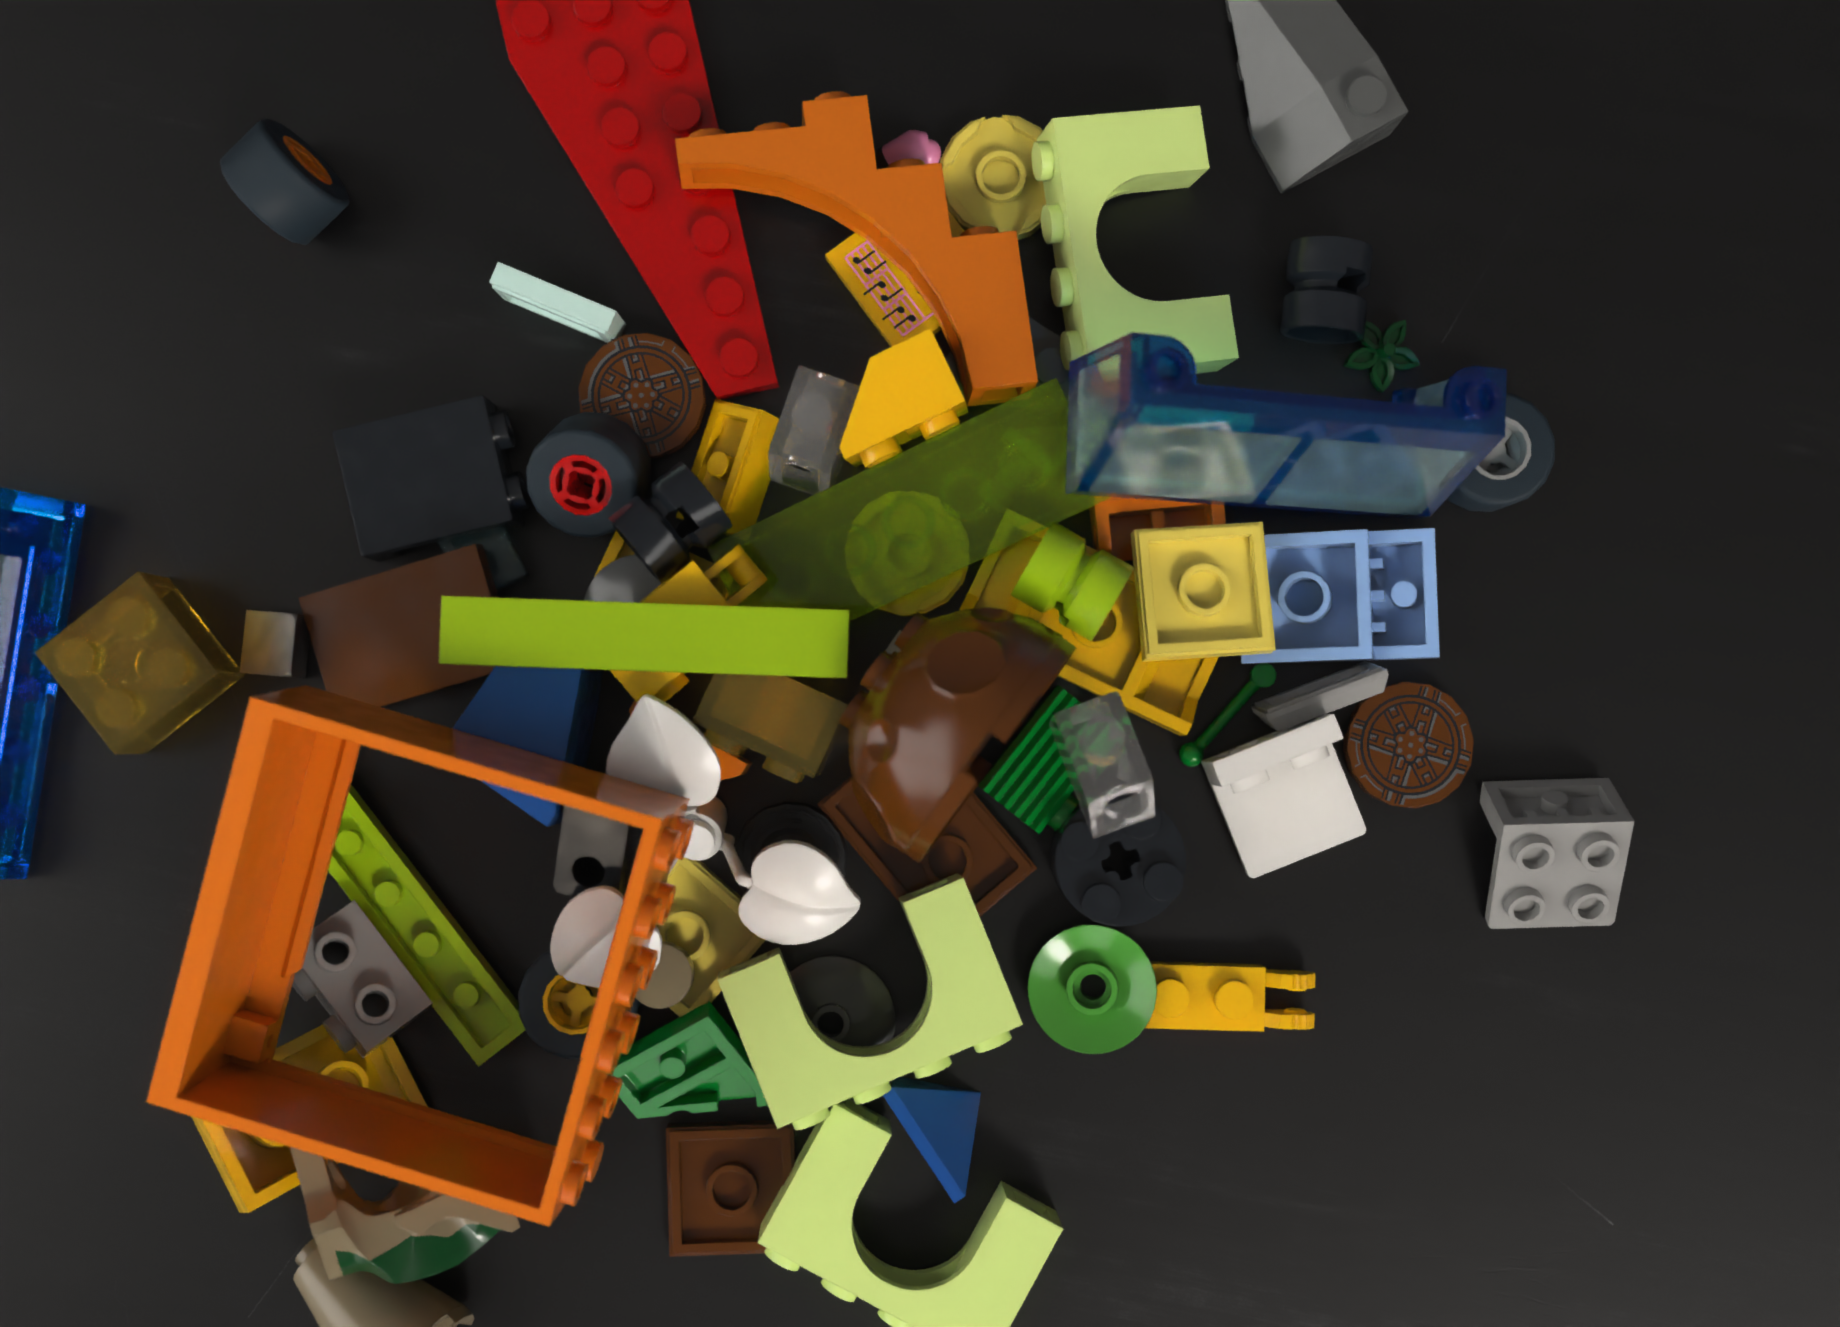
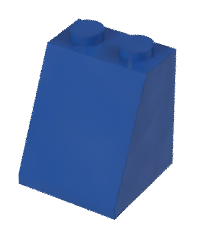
(538, 712)

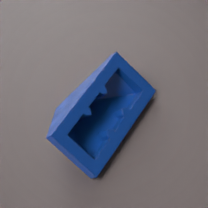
(940, 1125)

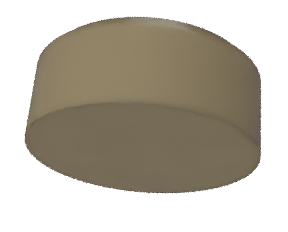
(670, 979)

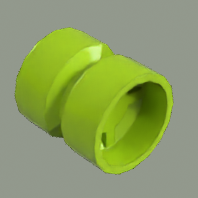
(1072, 581)

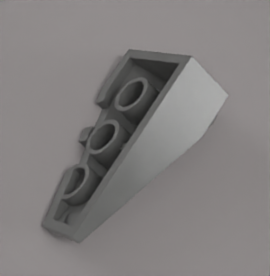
(1309, 86)

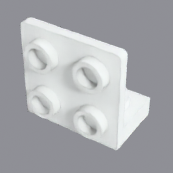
(1285, 795)

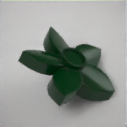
(1382, 354)

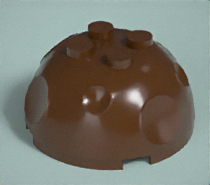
(935, 712)

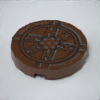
(648, 387)
(1408, 745)

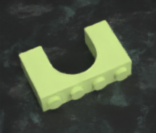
(1082, 167)
(809, 1072)
(815, 1229)

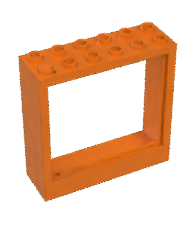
(259, 921)

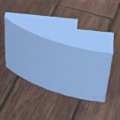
(1352, 596)

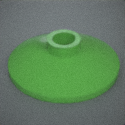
(1084, 1021)

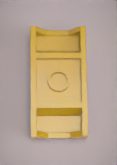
(1154, 690)

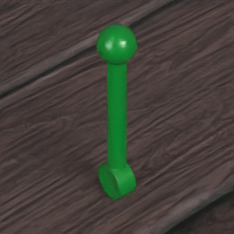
(1260, 676)

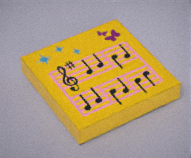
(883, 288)

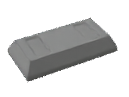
(1322, 696)

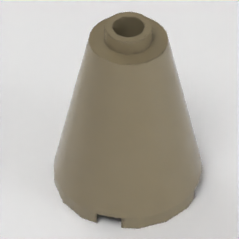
(371, 1301)

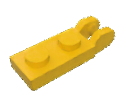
(1225, 997)

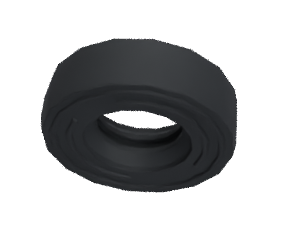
(790, 819)

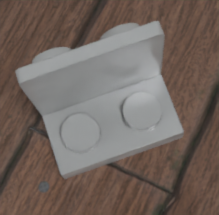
(1556, 852)

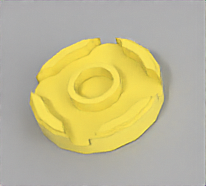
(992, 175)

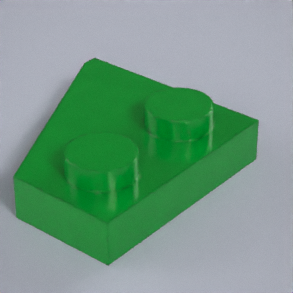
(687, 1067)

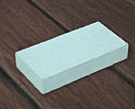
(557, 303)

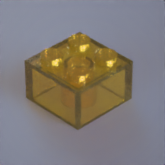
(139, 664)
(773, 717)

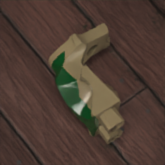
(396, 1238)

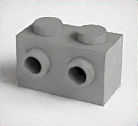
(358, 982)

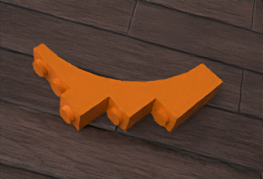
(903, 210)

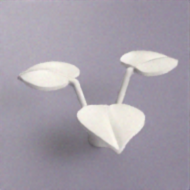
(792, 887)

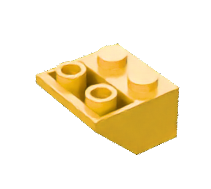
(901, 397)

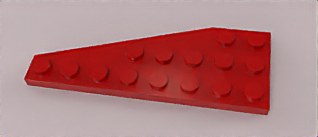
(616, 94)

